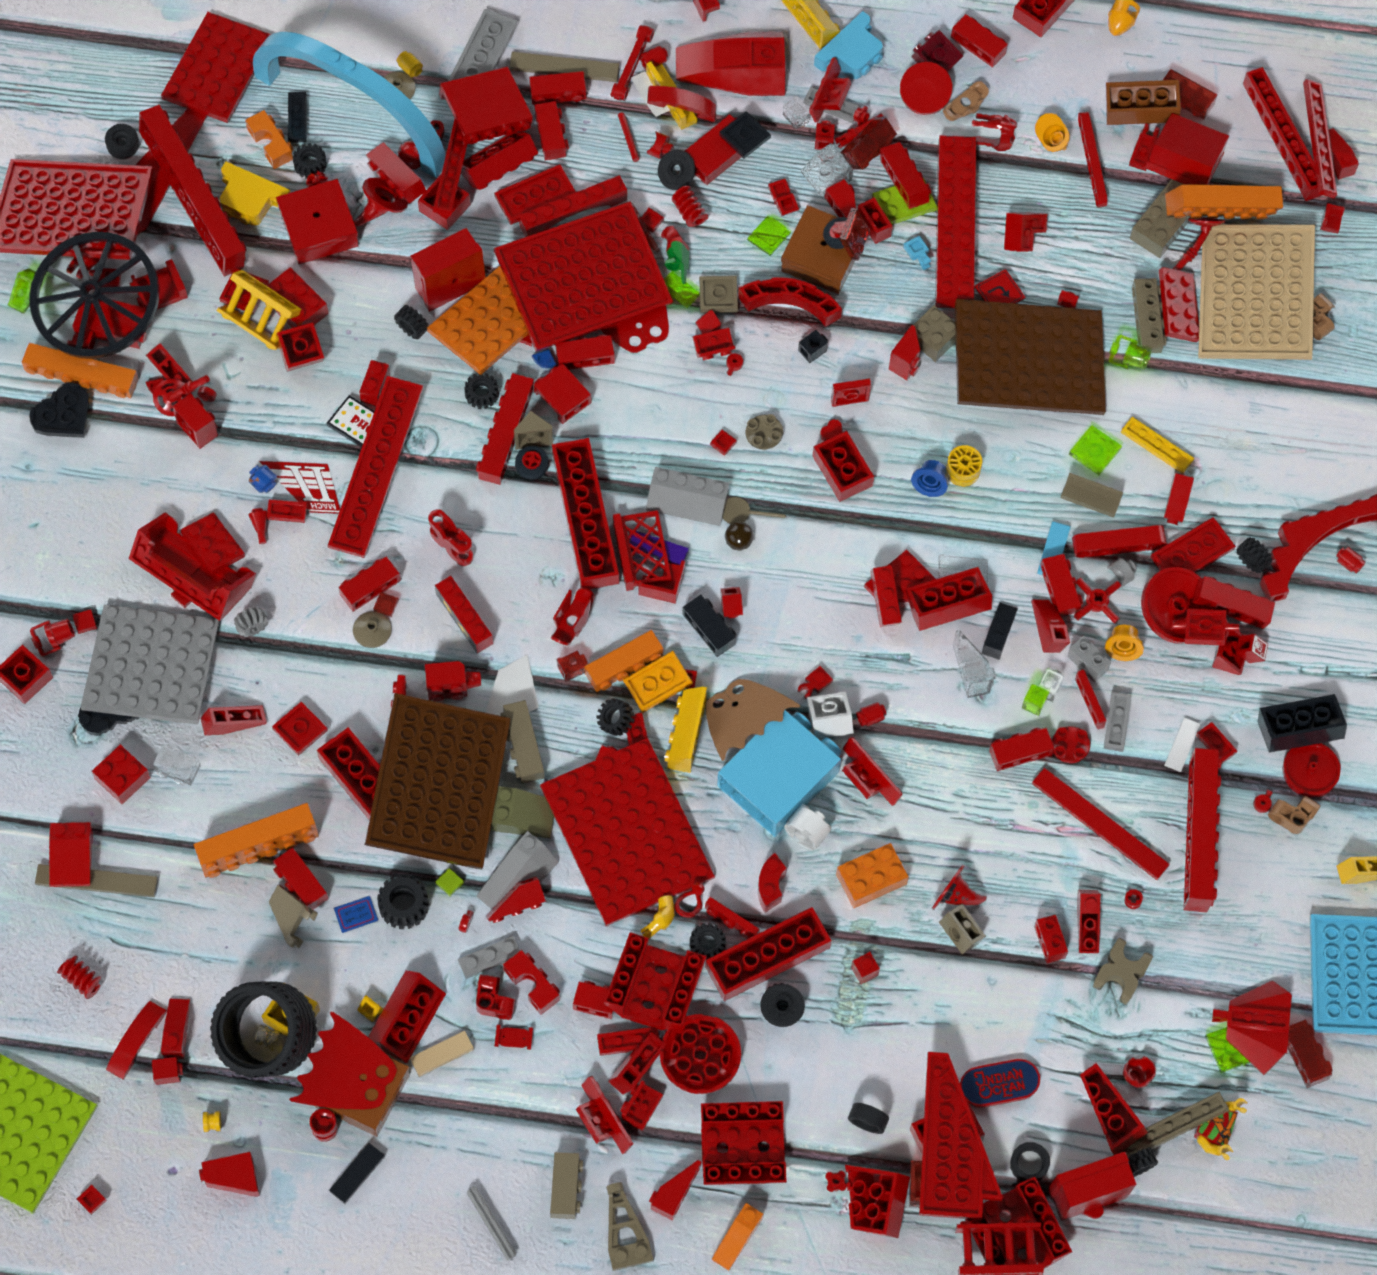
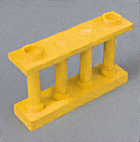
(272, 301)

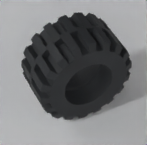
(403, 886)

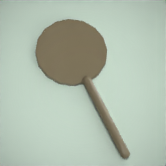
(738, 511)

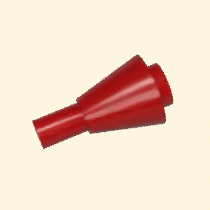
(258, 519)

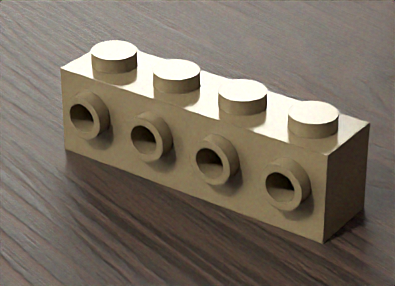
(1147, 314)

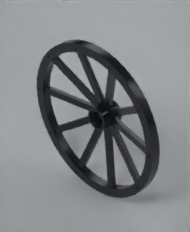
(96, 297)

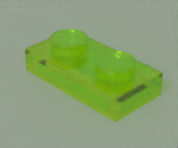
(681, 292)

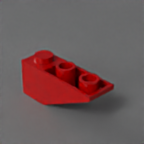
(1050, 626)
(520, 897)
(1088, 920)

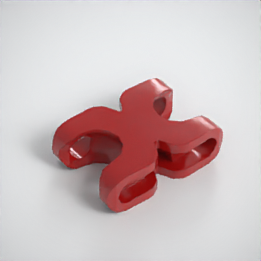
(450, 537)

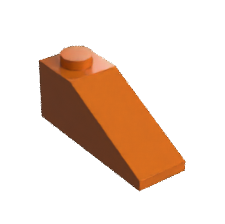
(737, 1236)

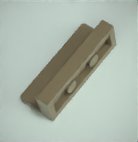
(1091, 495)

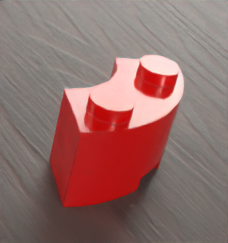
(769, 880)

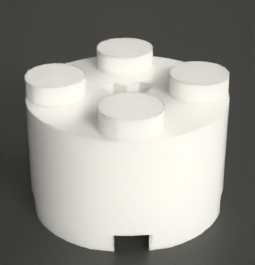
(808, 827)

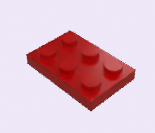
(212, 543)

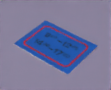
(355, 914)

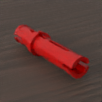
(852, 133)

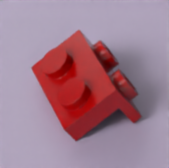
(713, 343)
(641, 1105)

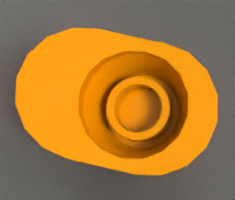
(1052, 132)

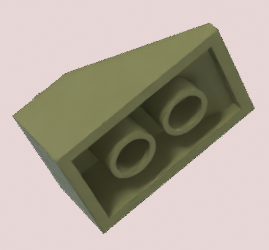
(521, 812)

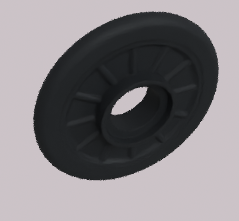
(666, 165)
(779, 1017)

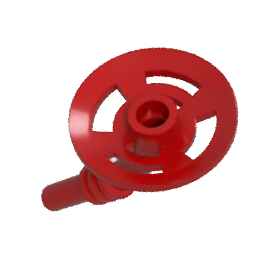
(1206, 226)
(176, 395)

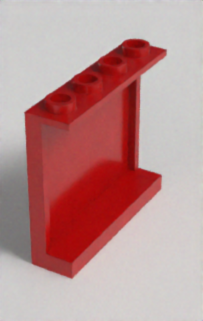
(486, 105)

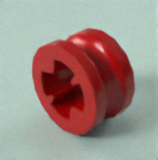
(1138, 894)

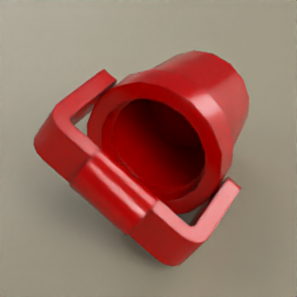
(56, 633)

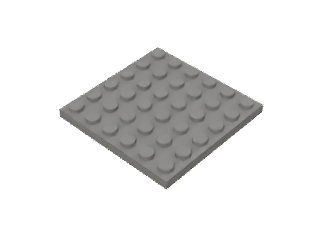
(150, 664)

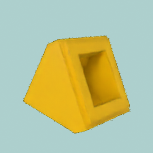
(369, 1008)

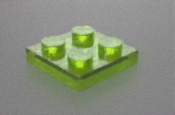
(1095, 450)

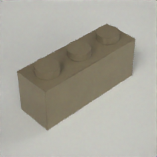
(566, 1185)

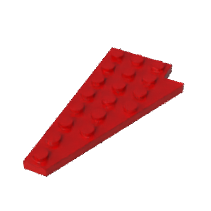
(954, 1161)

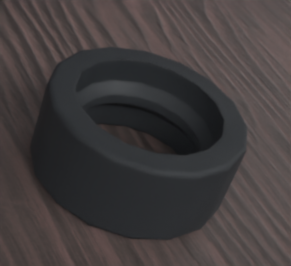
(868, 1118)
(1037, 1148)

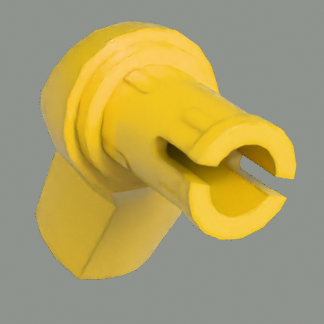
(662, 918)

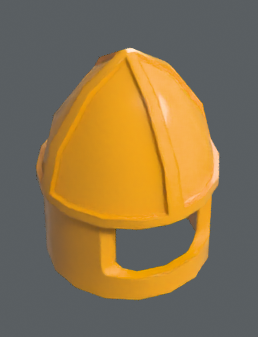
(1121, 19)

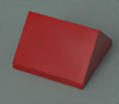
(1226, 656)

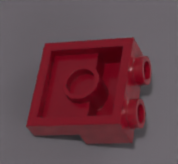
(937, 50)

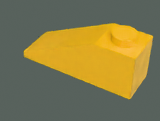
(1358, 870)

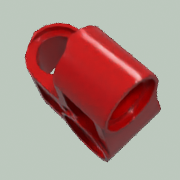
(499, 1006)

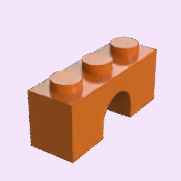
(263, 127)

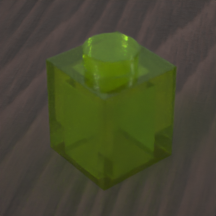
(1035, 699)

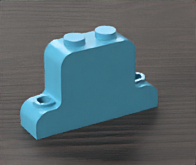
(853, 48)

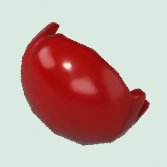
(409, 154)
(1139, 1072)

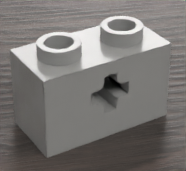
(1089, 658)

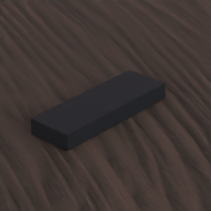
(297, 117)
(357, 1173)

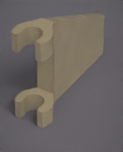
(289, 914)

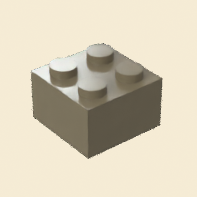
(935, 333)

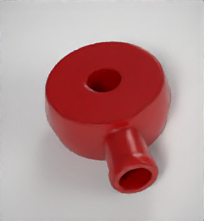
(734, 366)
(1263, 799)
(465, 921)

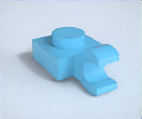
(917, 250)

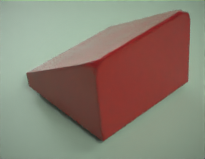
(708, 322)

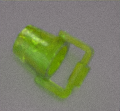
(1134, 356)

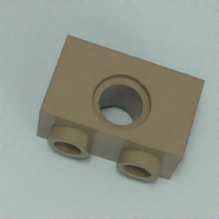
(962, 929)

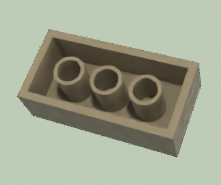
(1155, 229)

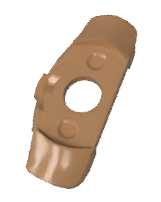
(975, 93)

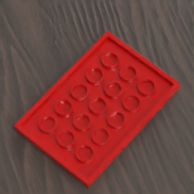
(215, 68)

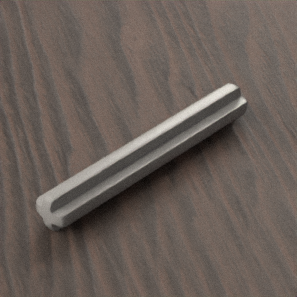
(491, 1223)

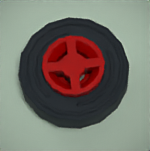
(529, 456)

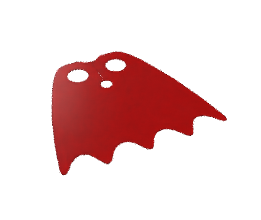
(626, 329)
(338, 1066)

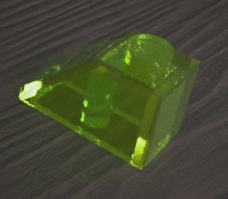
(21, 291)

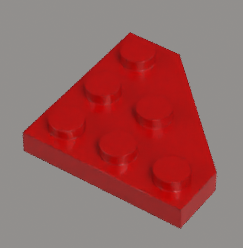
(906, 573)

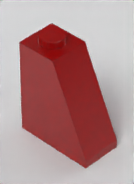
(1178, 498)
(231, 1174)

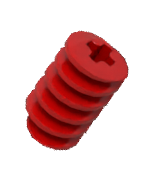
(689, 207)
(79, 977)

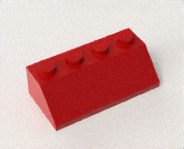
(497, 159)
(949, 598)
(406, 1015)

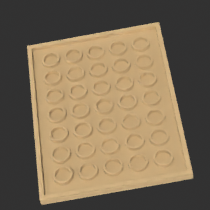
(1257, 292)

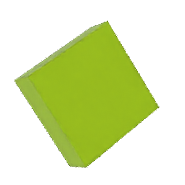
(449, 882)

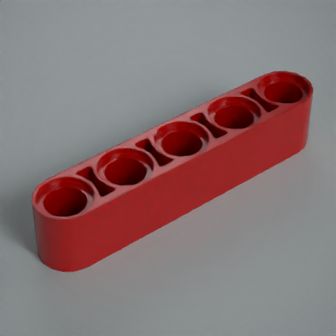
(1119, 541)

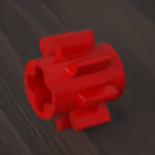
(314, 179)

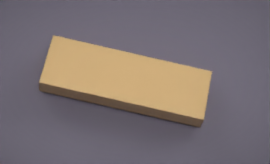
(441, 1053)

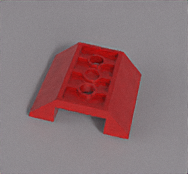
(638, 982)
(742, 1129)
(1024, 1203)

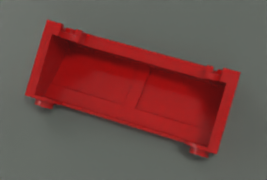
(172, 560)

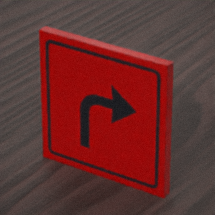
(1000, 289)

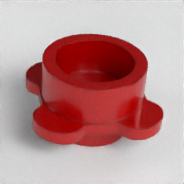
(861, 115)
(836, 1186)

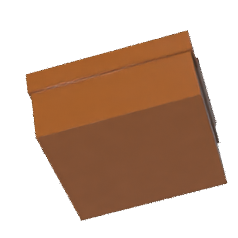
(811, 258)
(373, 1119)

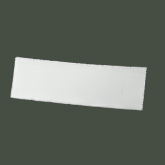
(642, 83)
(1182, 744)

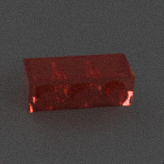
(1192, 95)
(868, 143)
(1308, 1054)

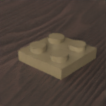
(718, 294)

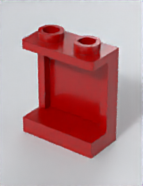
(170, 286)
(563, 392)

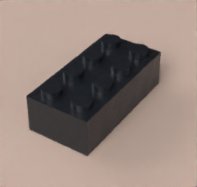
(1302, 723)

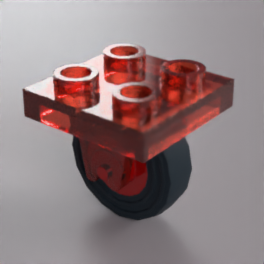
(848, 233)

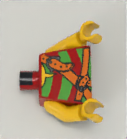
(1215, 1134)

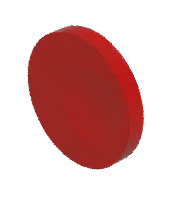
(925, 88)
(1311, 770)

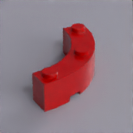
(791, 292)

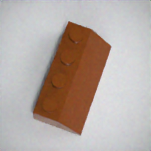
(1141, 101)

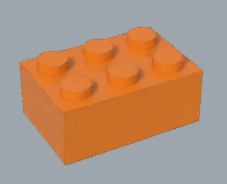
(872, 875)

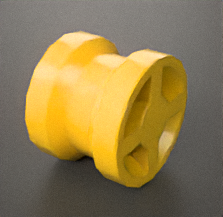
(212, 1121)

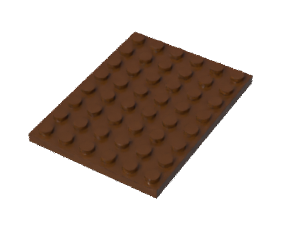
(1029, 357)
(437, 781)

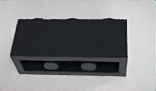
(709, 625)

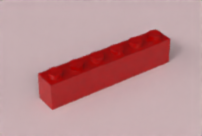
(501, 436)

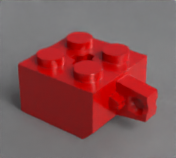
(449, 680)

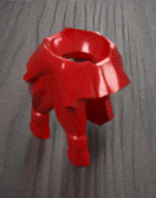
(1005, 124)

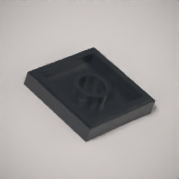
(745, 134)

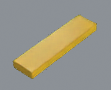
(1157, 445)

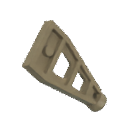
(632, 1254)

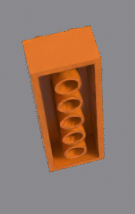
(1224, 201)
(256, 840)

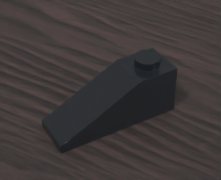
(999, 631)

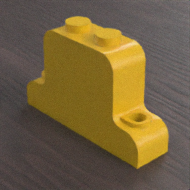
(247, 194)

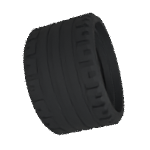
(226, 1029)

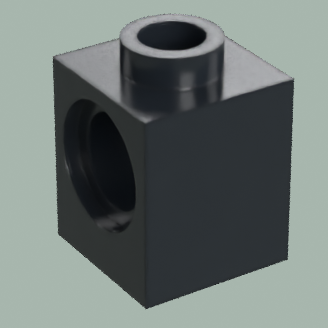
(811, 353)

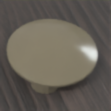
(764, 431)

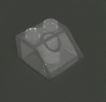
(827, 169)

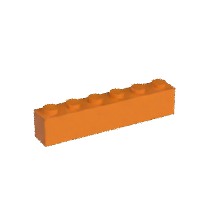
(82, 371)

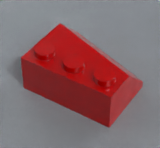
(876, 1200)

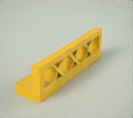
(660, 77)

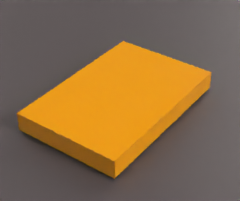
(657, 681)

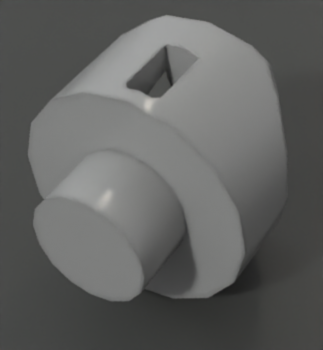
(1123, 571)

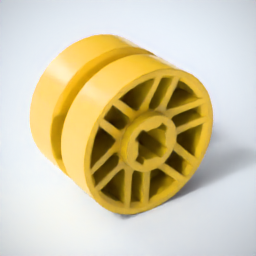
(964, 465)

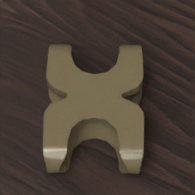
(1122, 971)

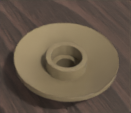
(407, 84)
(372, 637)

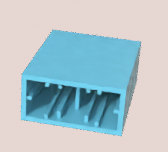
(780, 771)

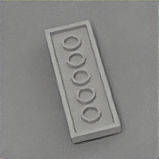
(485, 45)

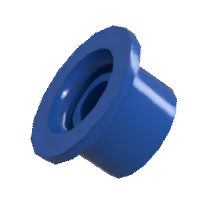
(930, 479)

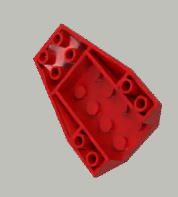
(736, 63)

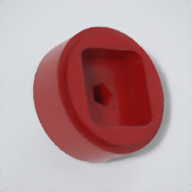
(206, 394)

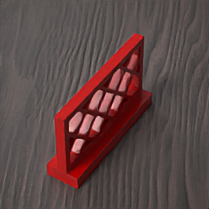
(625, 547)

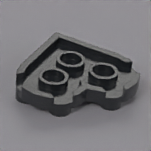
(63, 413)
(99, 723)

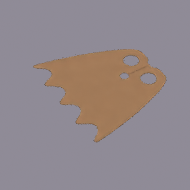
(755, 708)

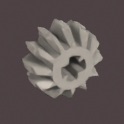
(250, 621)

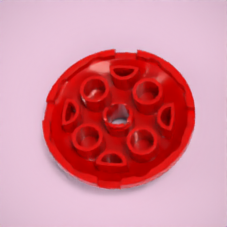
(703, 1035)

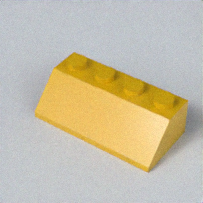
(813, 20)
(687, 729)

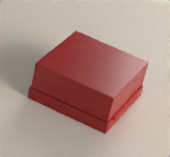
(1187, 151)
(317, 221)
(448, 269)
(1092, 1186)

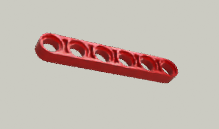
(1092, 159)

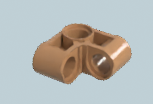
(1321, 323)
(1284, 814)

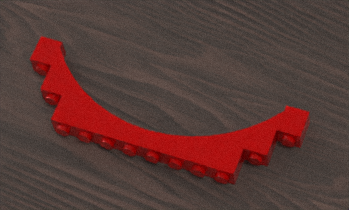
(1304, 534)

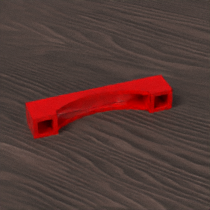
(602, 194)

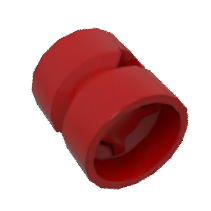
(323, 1125)

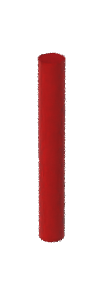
(628, 136)

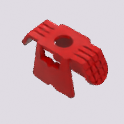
(580, 608)

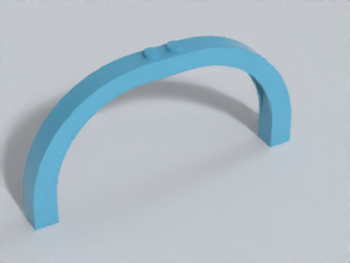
(356, 74)

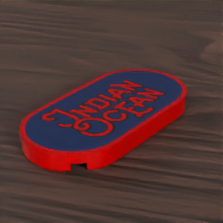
(1000, 1083)

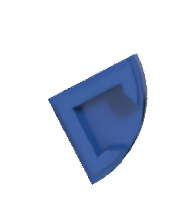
(544, 359)

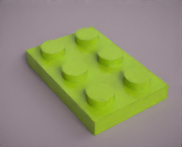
(896, 208)

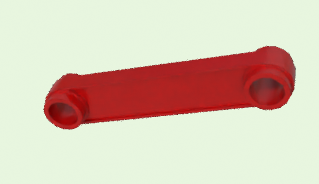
(620, 90)

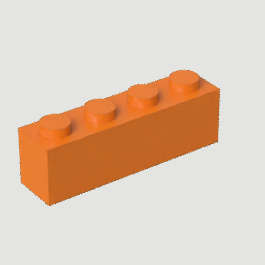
(623, 661)

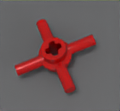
(1097, 594)

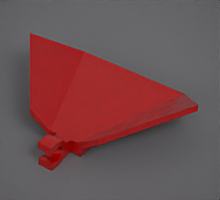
(1259, 1024)

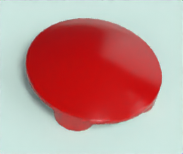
(1071, 744)

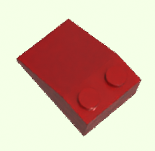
(70, 854)

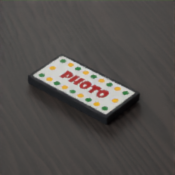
(353, 420)

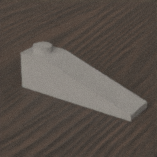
(524, 861)

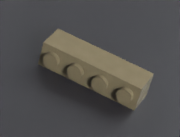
(523, 742)

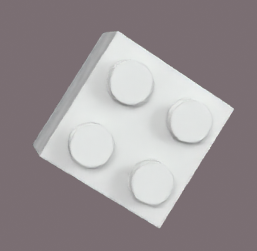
(830, 715)

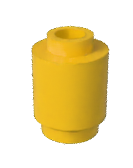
(409, 64)

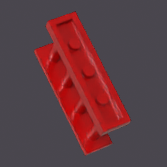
(1010, 1267)

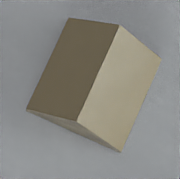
(533, 432)

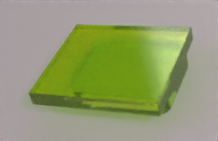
(769, 235)

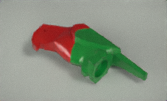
(676, 251)

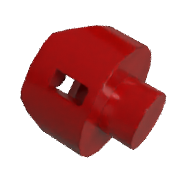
(660, 146)

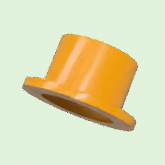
(1124, 643)

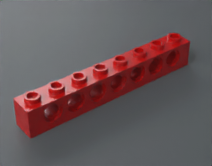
(1282, 131)

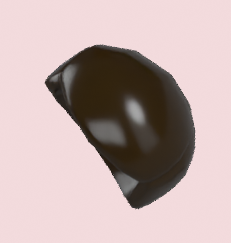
(739, 536)

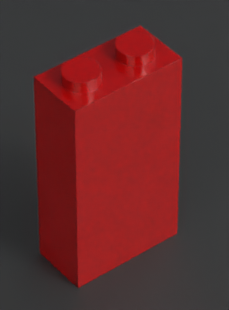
(712, 153)
(118, 323)

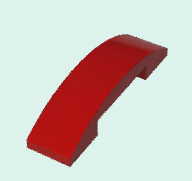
(682, 99)
(134, 1039)

